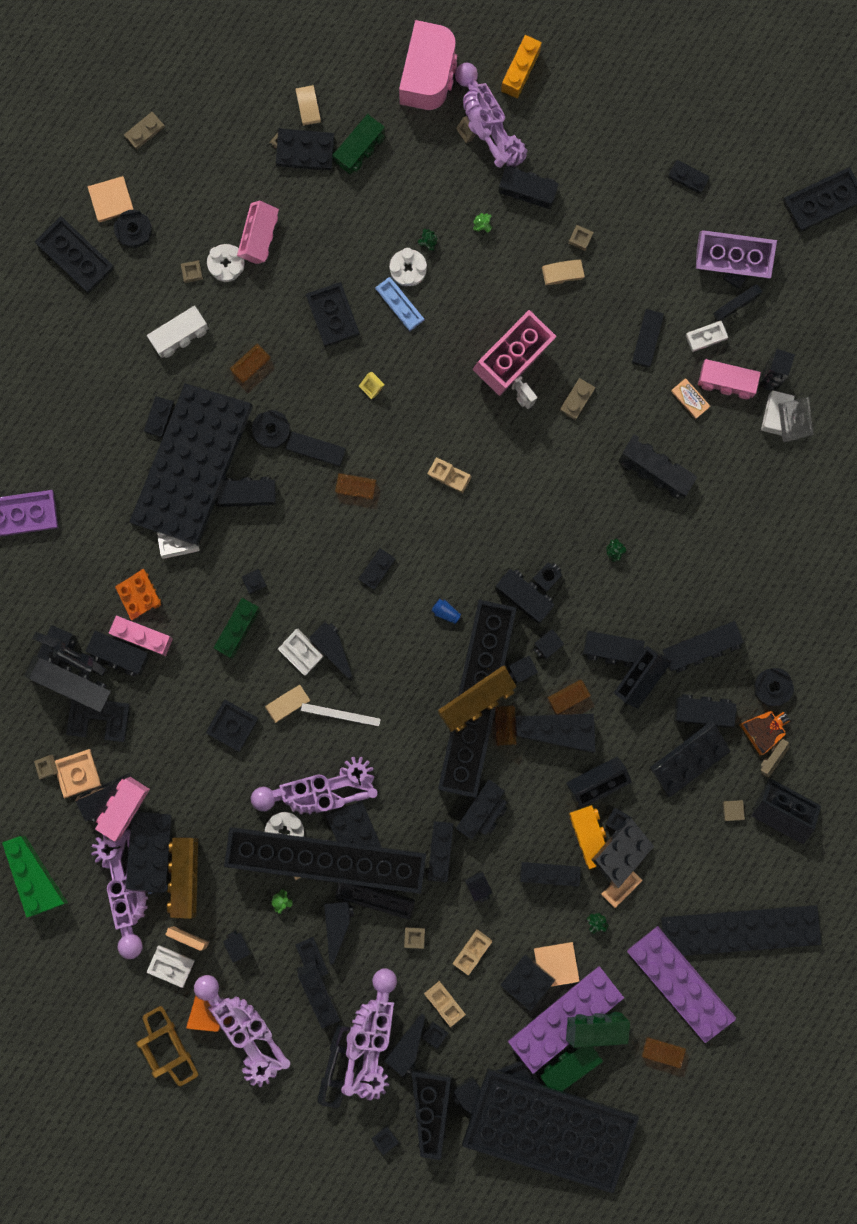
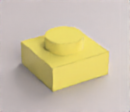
(371, 385)

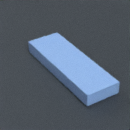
(399, 304)

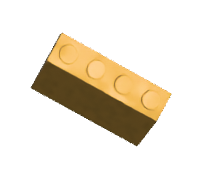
(476, 699)
(183, 877)

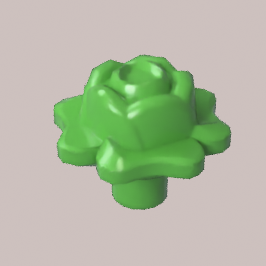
(482, 222)
(281, 901)

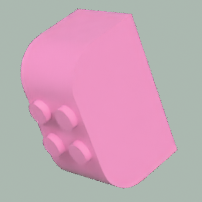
(428, 67)
(514, 353)

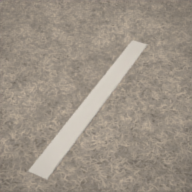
(340, 714)

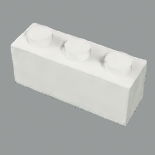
(178, 332)

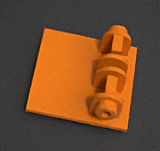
(138, 594)

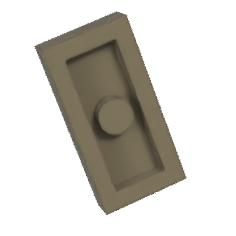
(144, 130)
(577, 398)
(770, 764)

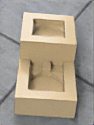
(308, 105)
(563, 271)
(449, 475)
(287, 703)
(472, 952)
(444, 1004)

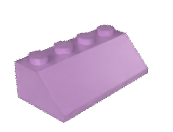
(735, 254)

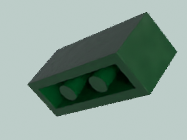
(359, 144)
(237, 628)
(597, 1030)
(570, 1067)

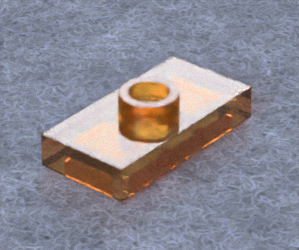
(250, 363)
(355, 486)
(569, 696)
(663, 1052)

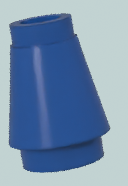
(445, 611)

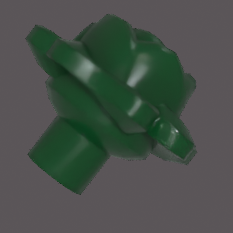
(428, 239)
(615, 550)
(597, 923)

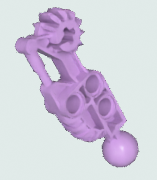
(487, 118)
(264, 798)
(130, 944)
(243, 1016)
(366, 1026)

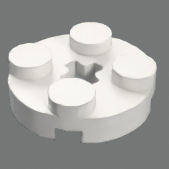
(222, 273)
(408, 278)
(285, 819)

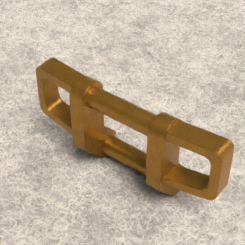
(142, 1044)

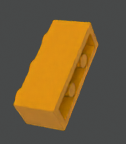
(521, 66)
(588, 832)

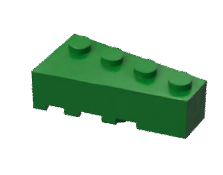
(32, 879)

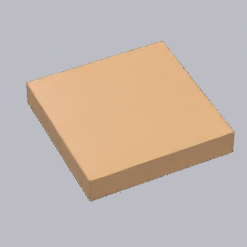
(110, 198)
(77, 773)
(187, 938)
(559, 962)

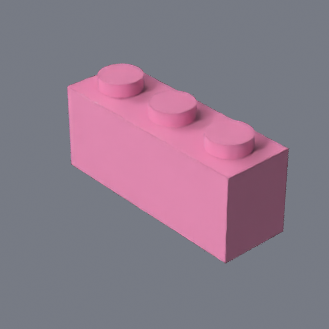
(258, 232)
(728, 379)
(140, 635)
(121, 808)

